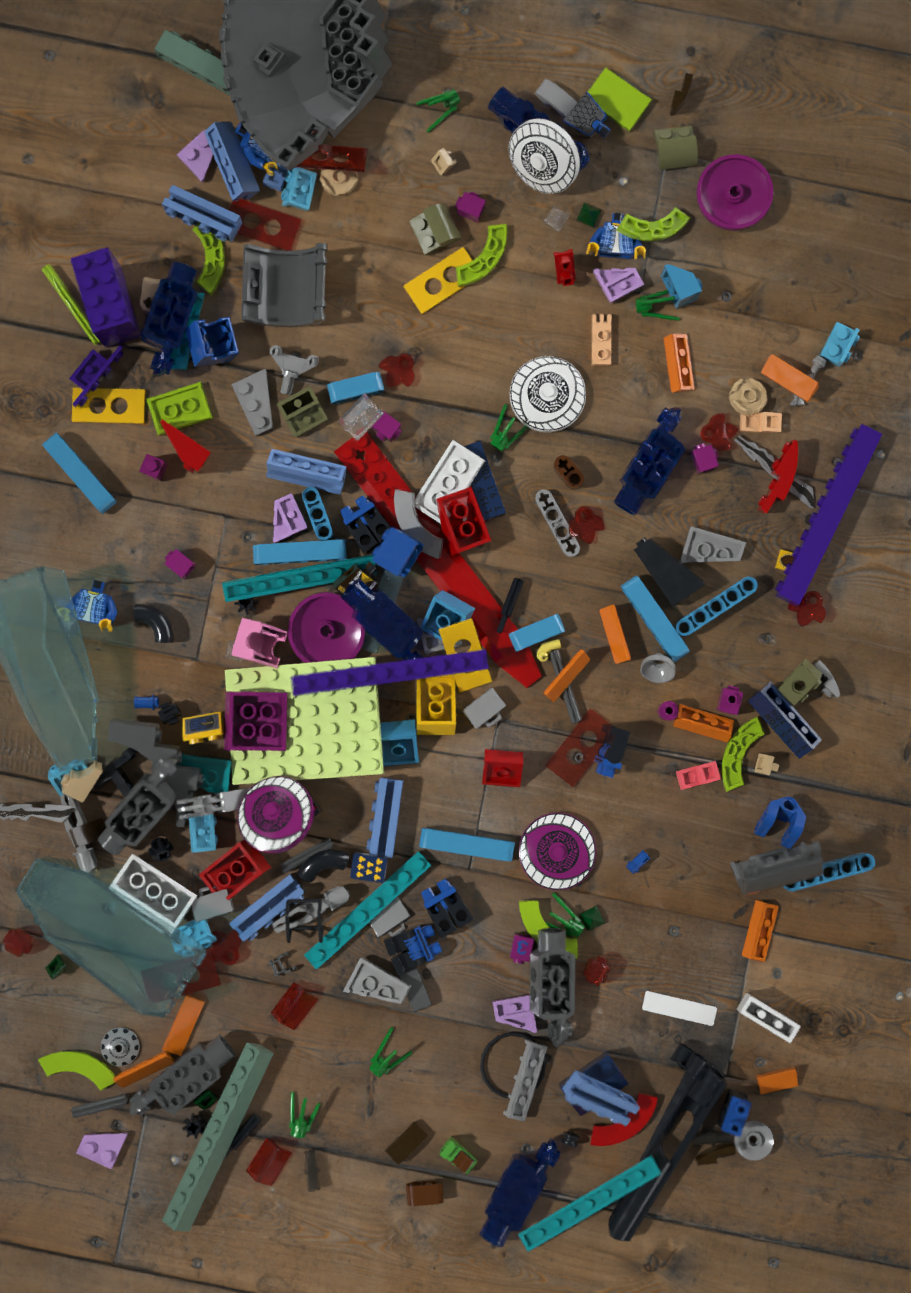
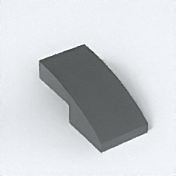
(417, 994)

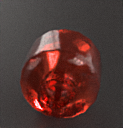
(17, 942)
(597, 970)

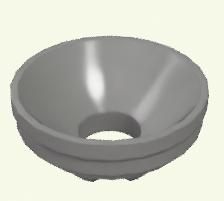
(658, 672)

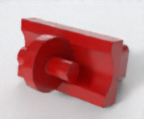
(565, 267)

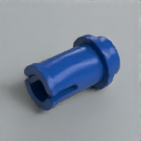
(146, 702)
(637, 862)

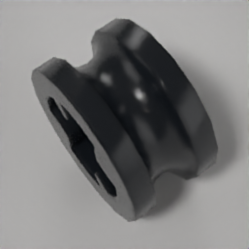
(570, 1139)

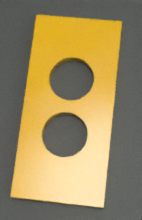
(416, 287)
(133, 415)
(454, 633)

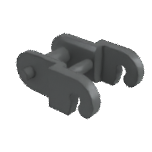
(276, 973)

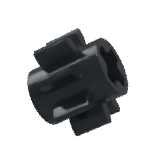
(250, 606)
(169, 713)
(160, 849)
(197, 1121)

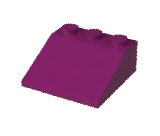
(255, 721)

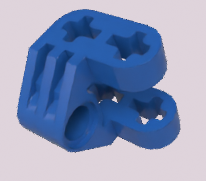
(786, 810)

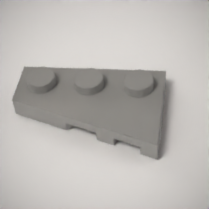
(255, 401)
(710, 547)
(376, 983)

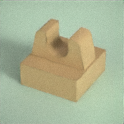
(443, 162)
(765, 764)

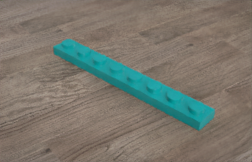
(290, 579)
(367, 910)
(589, 1203)

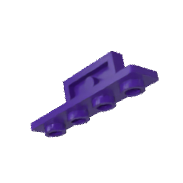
(90, 371)

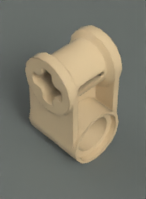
(148, 290)

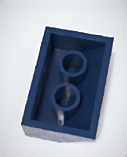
(603, 1070)

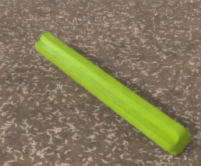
(69, 301)

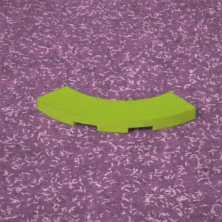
(653, 231)
(487, 260)
(214, 261)
(735, 751)
(533, 922)
(79, 1063)

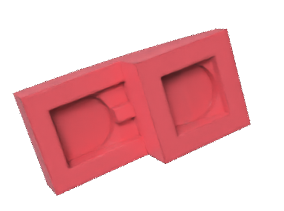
(698, 775)

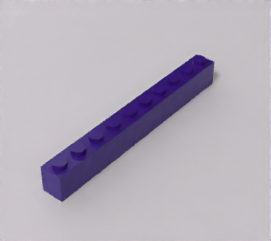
(828, 515)
(388, 672)

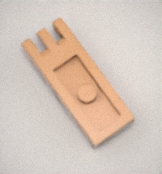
(601, 341)

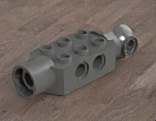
(140, 808)
(553, 983)
(185, 1077)

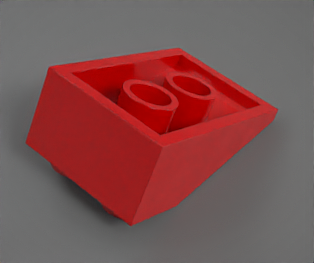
(189, 451)
(461, 521)
(235, 869)

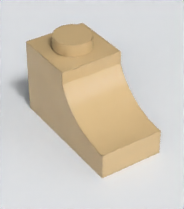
(79, 783)

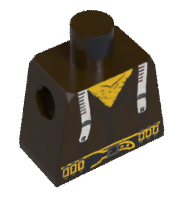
(353, 574)

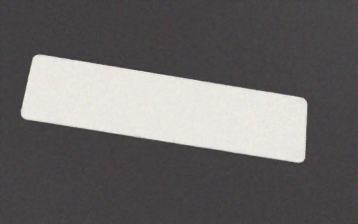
(679, 1008)

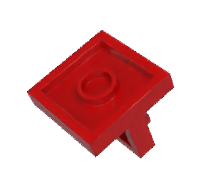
(502, 768)

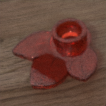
(396, 372)
(721, 432)
(585, 527)
(806, 611)
(224, 945)

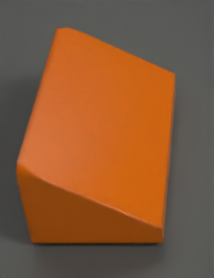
(777, 1080)

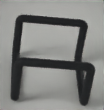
(289, 930)

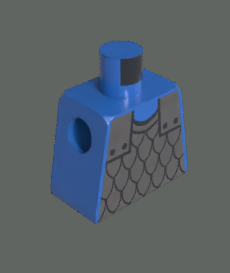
(587, 117)

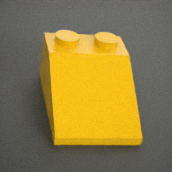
(436, 705)

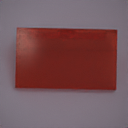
(293, 1006)
(268, 1162)

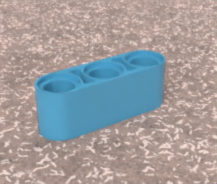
(355, 387)
(311, 507)
(537, 632)

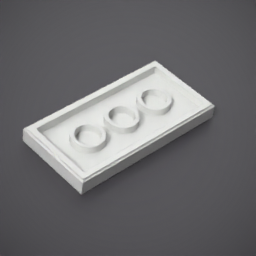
(452, 473)

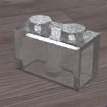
(361, 416)

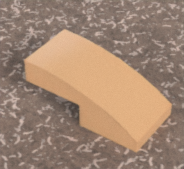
(761, 423)

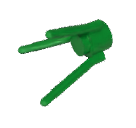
(449, 99)
(645, 303)
(499, 440)
(573, 927)
(380, 1065)
(299, 1126)

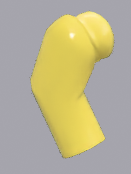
(545, 649)

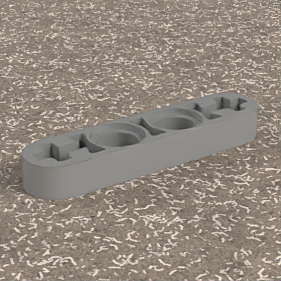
(559, 522)

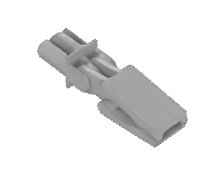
(224, 802)
(85, 855)
(333, 898)

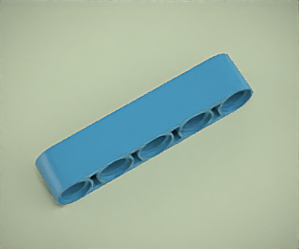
(79, 473)
(299, 552)
(724, 604)
(654, 618)
(467, 844)
(836, 870)

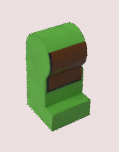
(458, 1155)

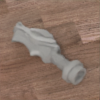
(818, 363)

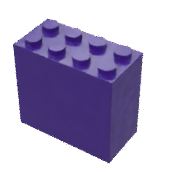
(106, 297)

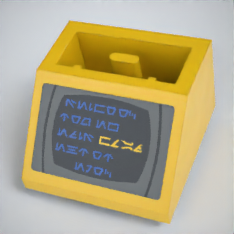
(204, 726)

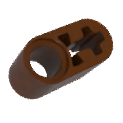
(569, 465)
(424, 1193)

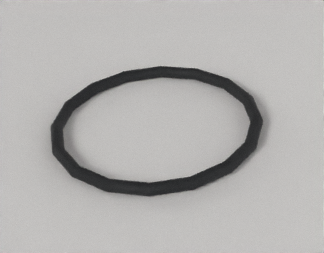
(483, 1060)

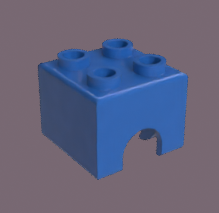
(212, 342)
(397, 552)

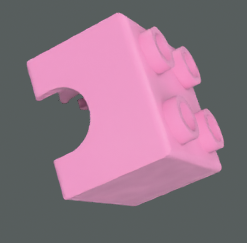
(256, 642)

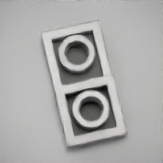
(556, 97)
(829, 684)

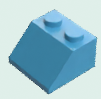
(681, 285)
(445, 611)
(399, 742)

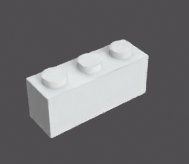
(768, 1017)

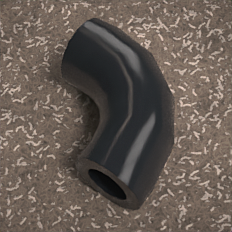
(156, 620)
(322, 860)

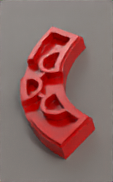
(616, 1133)

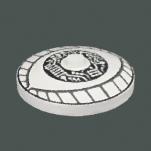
(544, 156)
(547, 394)

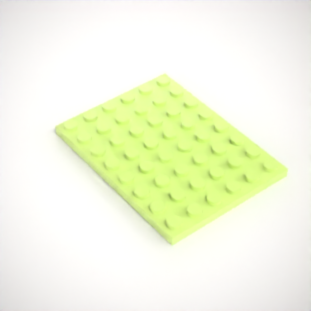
(325, 731)

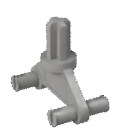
(291, 367)

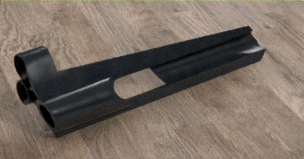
(695, 1093)

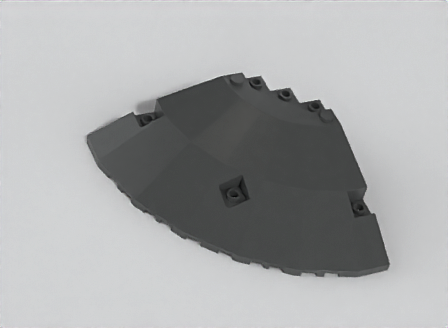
(318, 72)

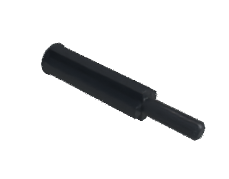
(510, 602)
(244, 1132)

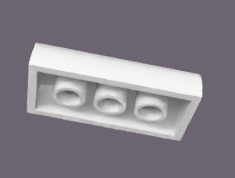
(154, 891)

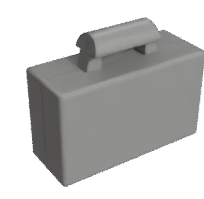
(484, 708)
(211, 905)
(389, 918)

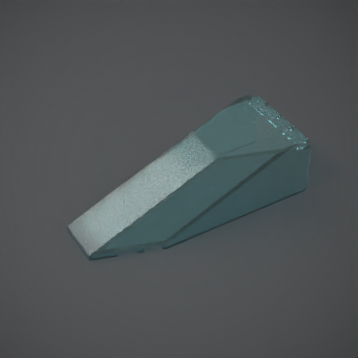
(49, 664)
(111, 936)

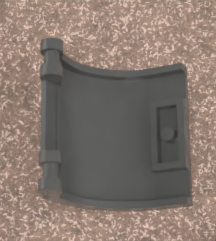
(284, 286)
(778, 868)

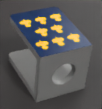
(369, 867)

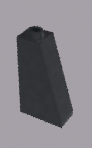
(669, 573)

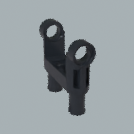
(116, 773)

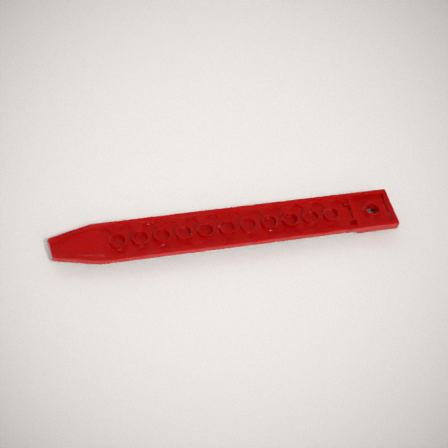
(448, 573)

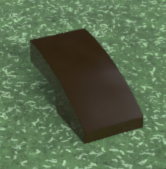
(679, 96)
(87, 832)
(406, 1143)
(709, 1155)

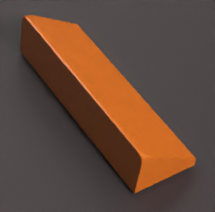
(679, 363)
(790, 378)
(615, 634)
(566, 676)
(704, 723)
(760, 931)
(183, 1025)
(143, 1069)

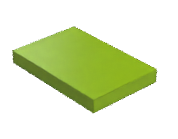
(619, 99)
(180, 407)

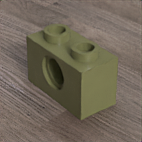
(804, 672)

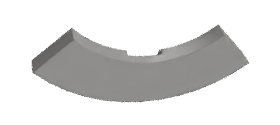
(407, 518)

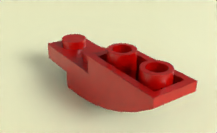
(785, 471)

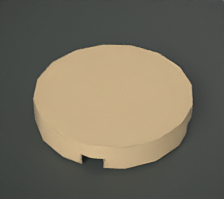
(338, 182)
(748, 396)

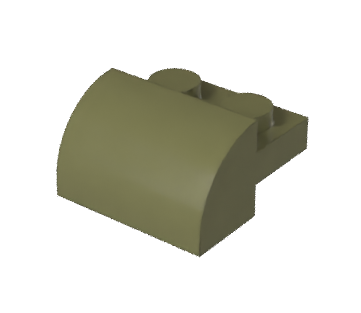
(676, 147)
(435, 228)
(302, 411)

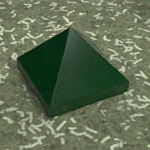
(588, 215)
(592, 918)
(56, 967)
(205, 1099)

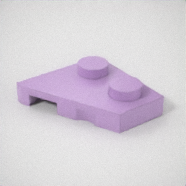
(197, 156)
(618, 282)
(287, 518)
(515, 1012)
(102, 1147)

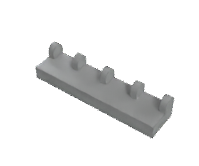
(525, 1080)

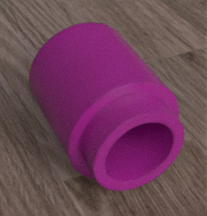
(662, 713)

